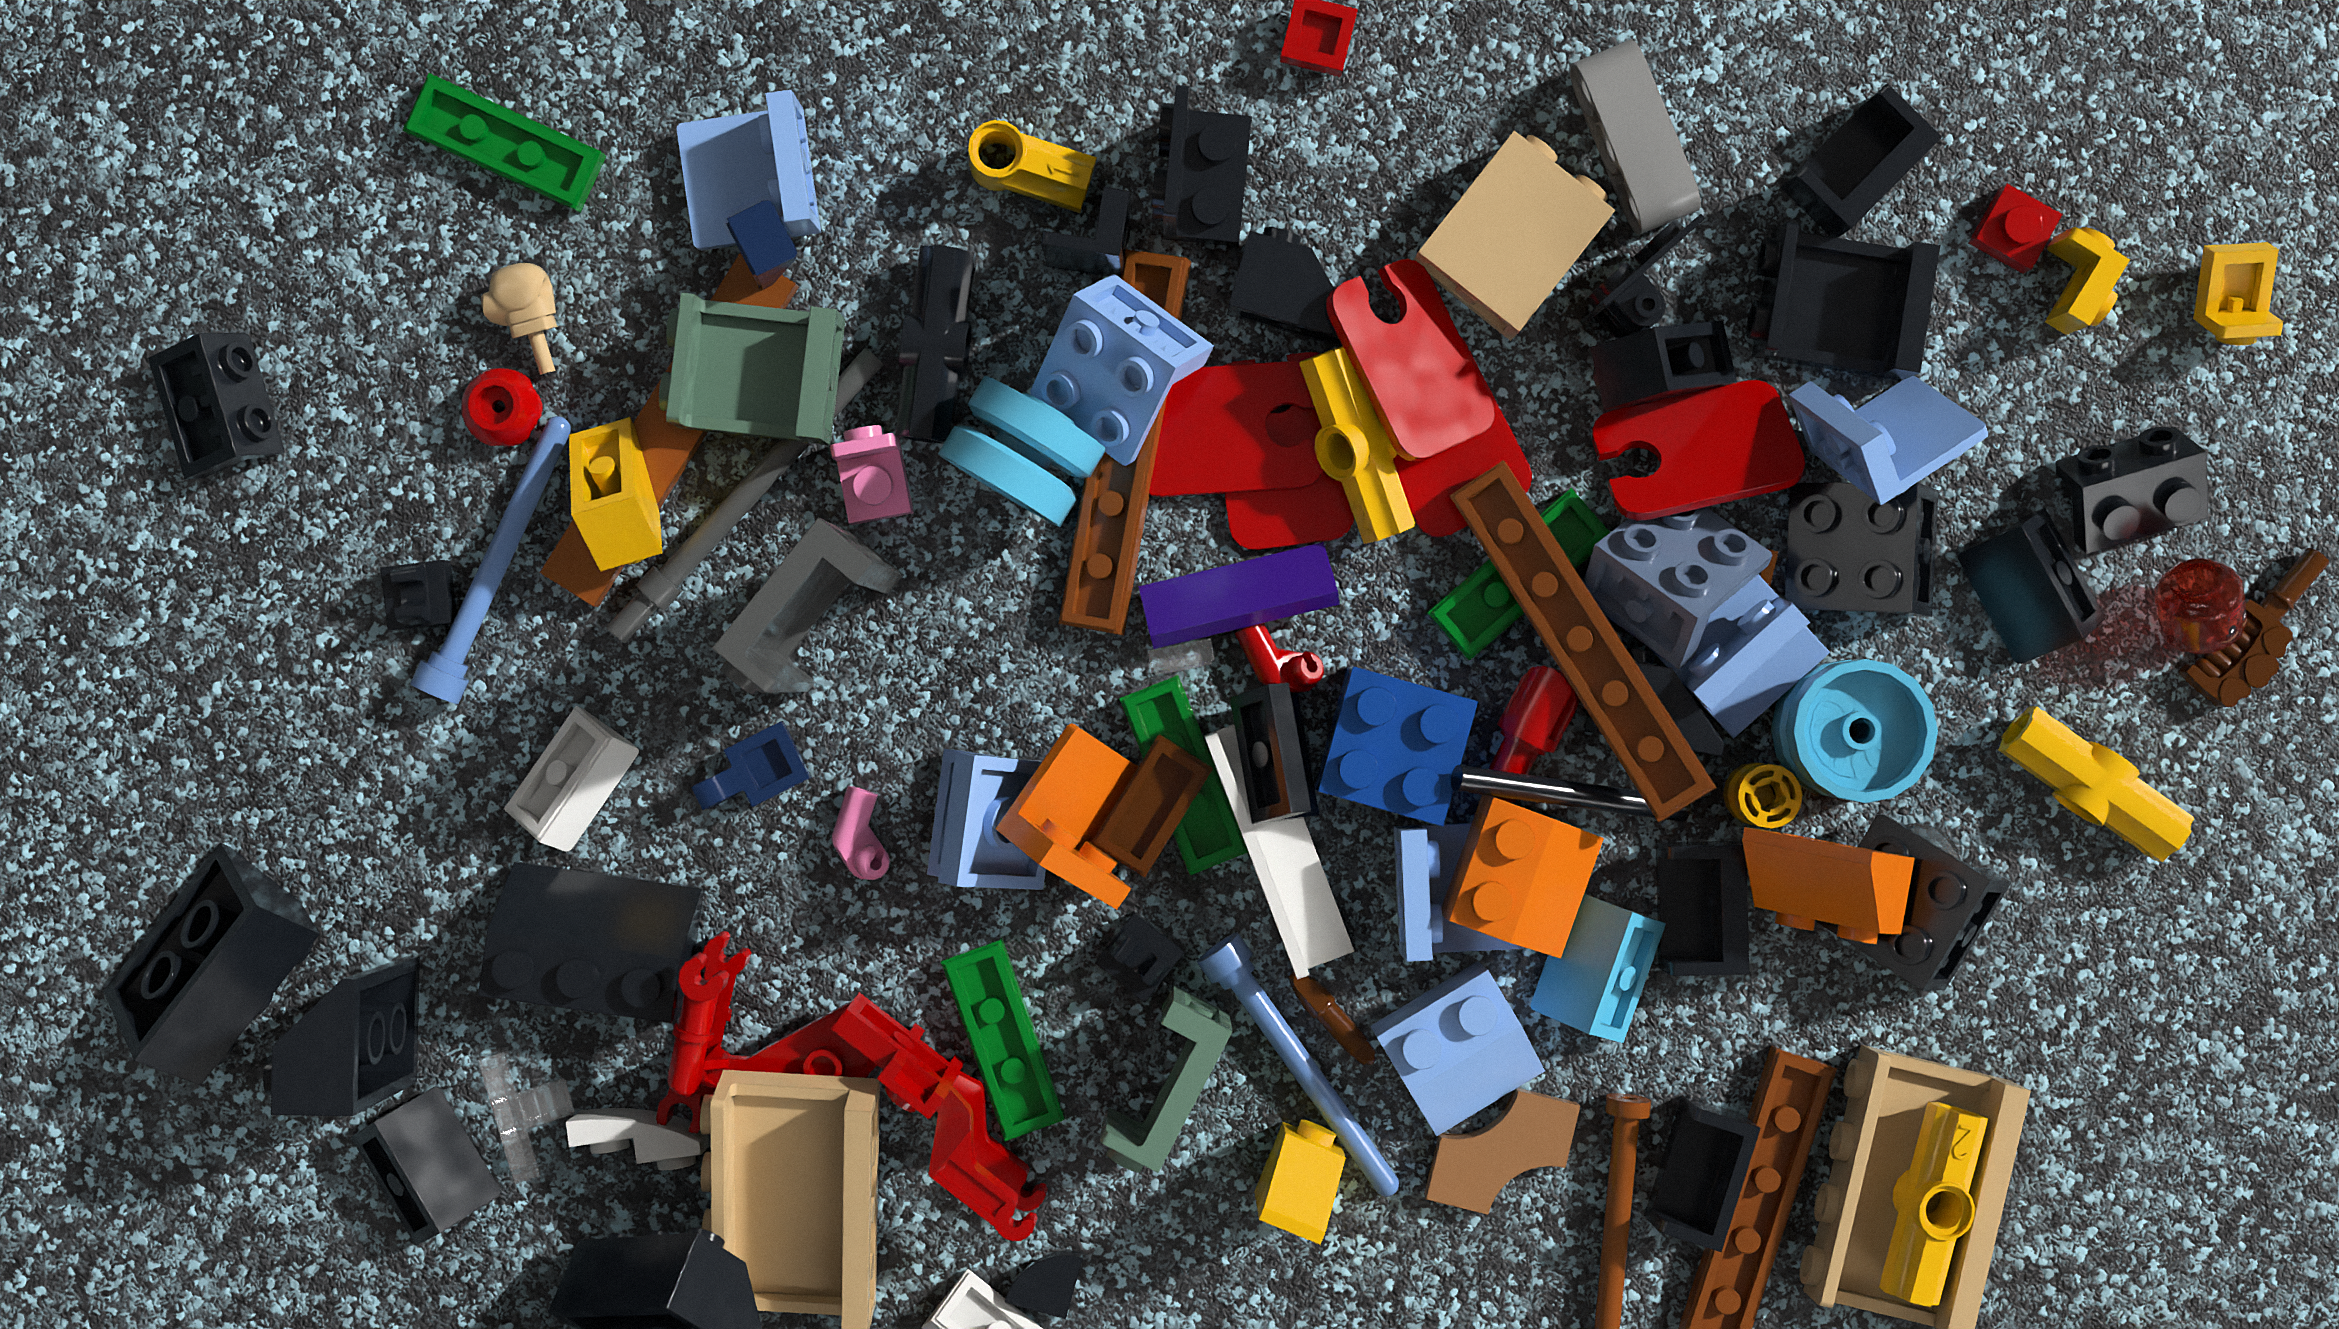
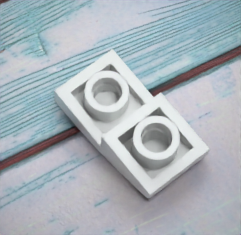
(612, 1128)

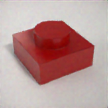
(1318, 36)
(2015, 228)

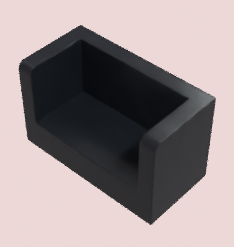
(1861, 162)
(1704, 908)
(1701, 1173)

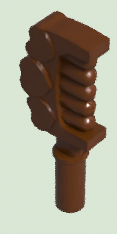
(2252, 660)

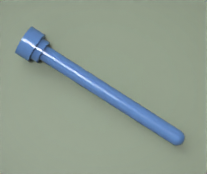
(445, 670)
(1230, 966)

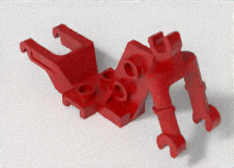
(852, 1044)

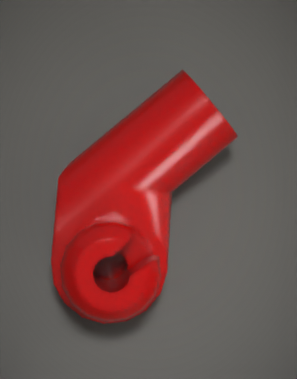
(1279, 665)

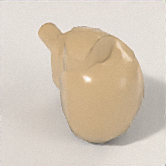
(525, 302)

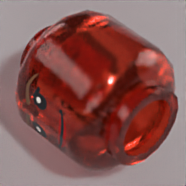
(2200, 606)

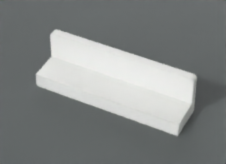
(1286, 870)

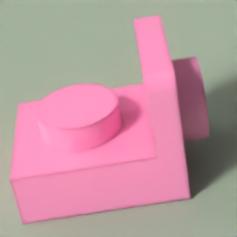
(872, 475)

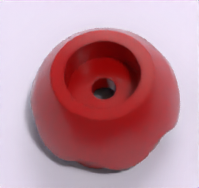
(521, 409)

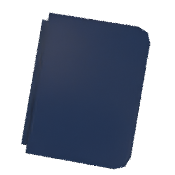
(763, 242)

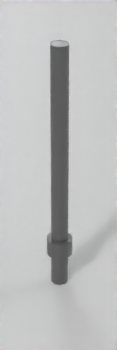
(661, 585)

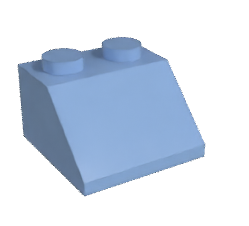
(1458, 1047)

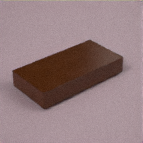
(1152, 805)

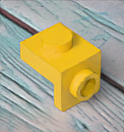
(2089, 291)
(2237, 292)

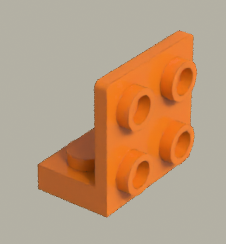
(1065, 809)

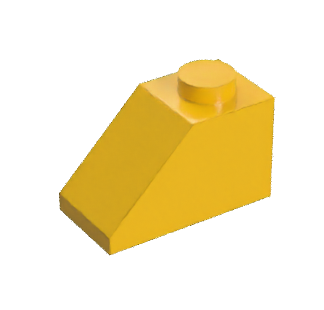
(613, 495)
(1300, 1180)

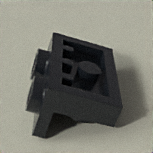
(215, 403)

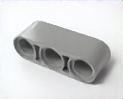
(1635, 137)

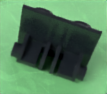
(1627, 298)

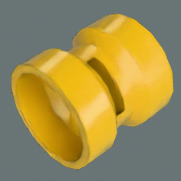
(1750, 790)

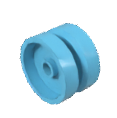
(1026, 445)
(1892, 736)

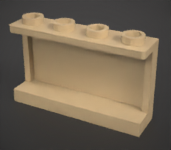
(1870, 1154)
(797, 1188)

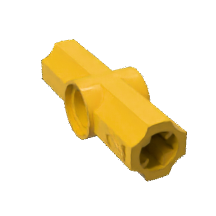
(1356, 447)
(2096, 784)
(1923, 1242)

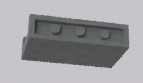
(793, 602)

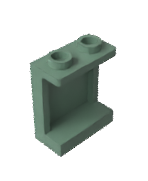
(753, 370)
(1150, 1141)

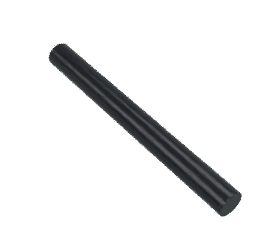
(1554, 792)

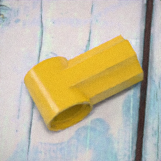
(1038, 170)

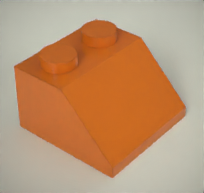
(1521, 876)
(1828, 883)

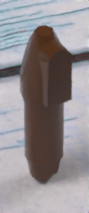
(1322, 1006)

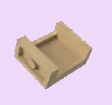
(1514, 233)

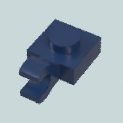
(760, 767)

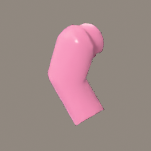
(854, 837)

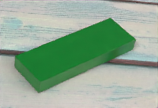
(504, 142)
(1483, 603)
(1208, 828)
(1003, 1039)

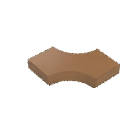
(1476, 1165)

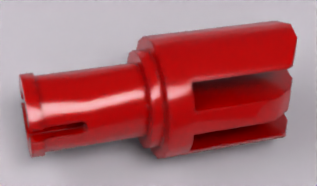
(1534, 720)

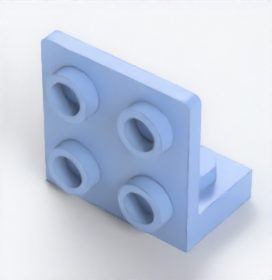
(748, 160)
(1116, 364)
(1888, 439)
(1423, 873)

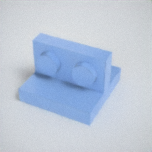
(1749, 656)
(970, 804)

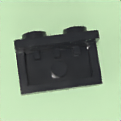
(2135, 487)

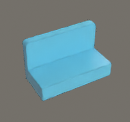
(1599, 970)

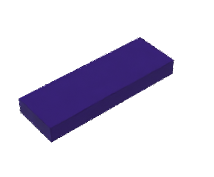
(1239, 595)

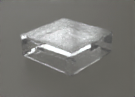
(1181, 657)

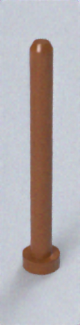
(1627, 1113)

